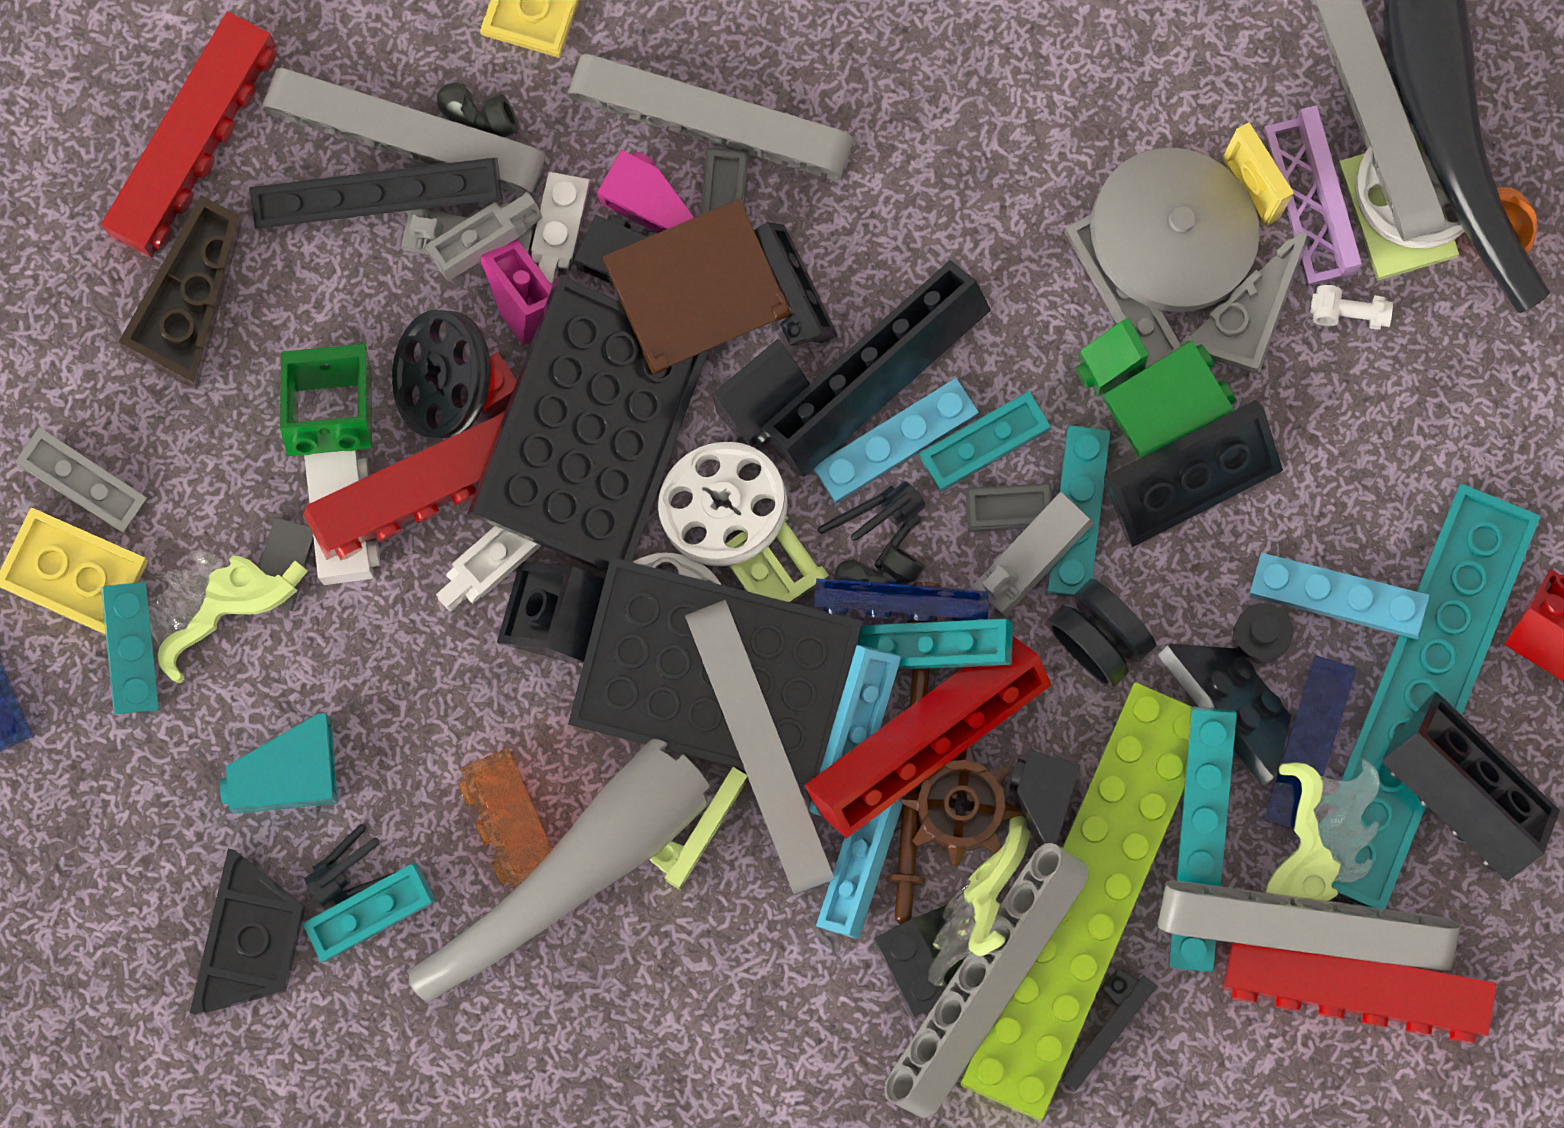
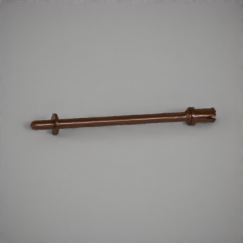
(906, 875)

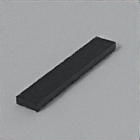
(376, 193)

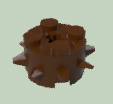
(981, 791)

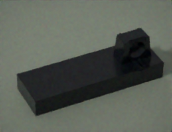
(809, 317)
(1128, 996)

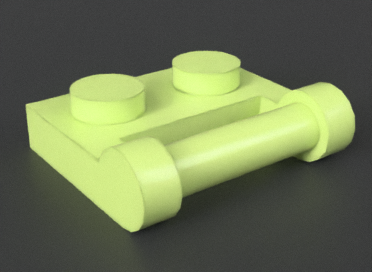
(766, 575)

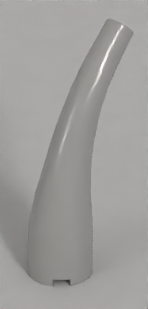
(615, 834)

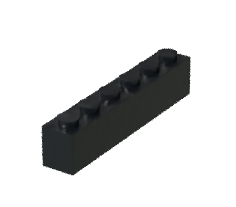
(876, 368)

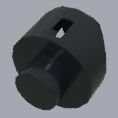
(1263, 633)

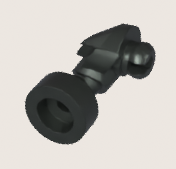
(496, 117)
(897, 566)

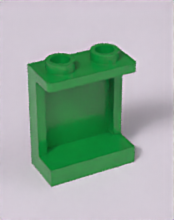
(1169, 399)

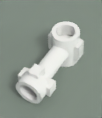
(1328, 306)

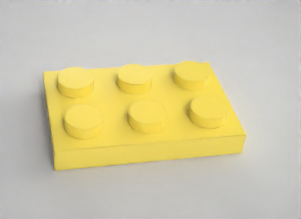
(66, 568)

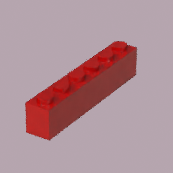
(190, 134)
(402, 492)
(925, 739)
(1363, 988)

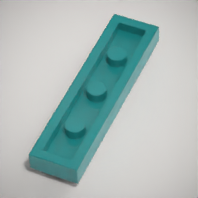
(1083, 484)
(943, 643)

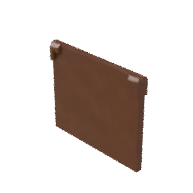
(696, 286)

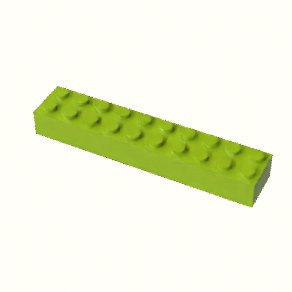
(1117, 840)

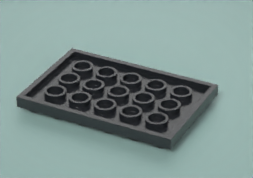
(584, 432)
(651, 683)

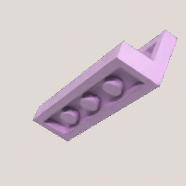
(1328, 192)

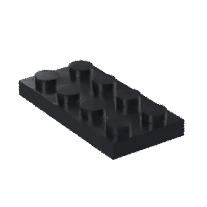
(1194, 473)

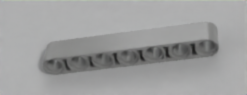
(711, 115)
(1380, 117)
(397, 128)
(759, 747)
(1308, 925)
(986, 982)

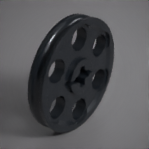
(441, 373)

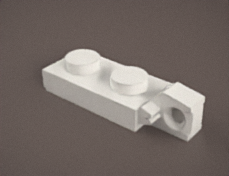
(561, 223)
(484, 566)

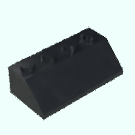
(1471, 787)

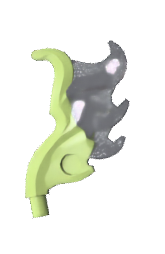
(201, 596)
(1328, 833)
(974, 907)

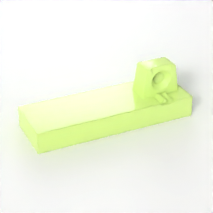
(679, 860)

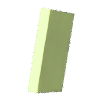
(1385, 256)

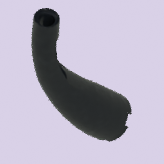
(1436, 80)

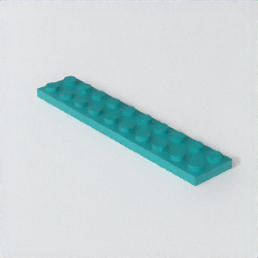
(1468, 590)

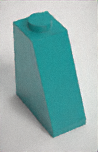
(285, 772)

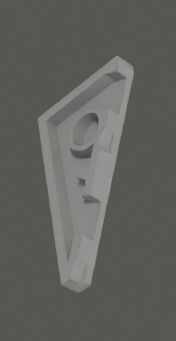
(1245, 324)

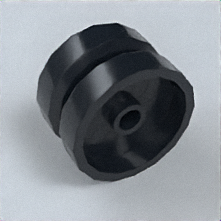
(1101, 633)

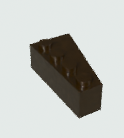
(185, 296)

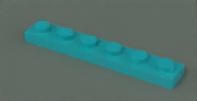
(1204, 820)

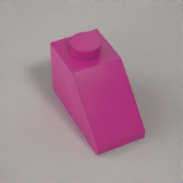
(517, 288)

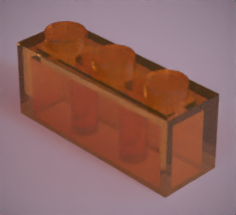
(506, 816)

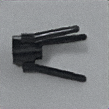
(898, 505)
(329, 878)

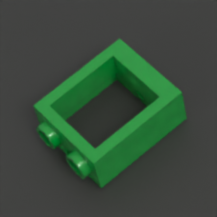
(304, 371)

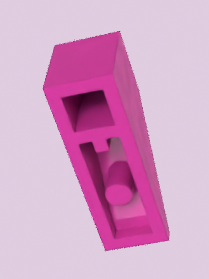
(642, 193)

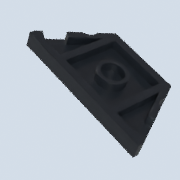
(1228, 681)
(248, 939)

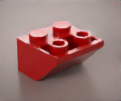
(1540, 627)

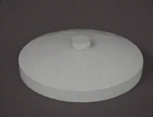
(1174, 229)

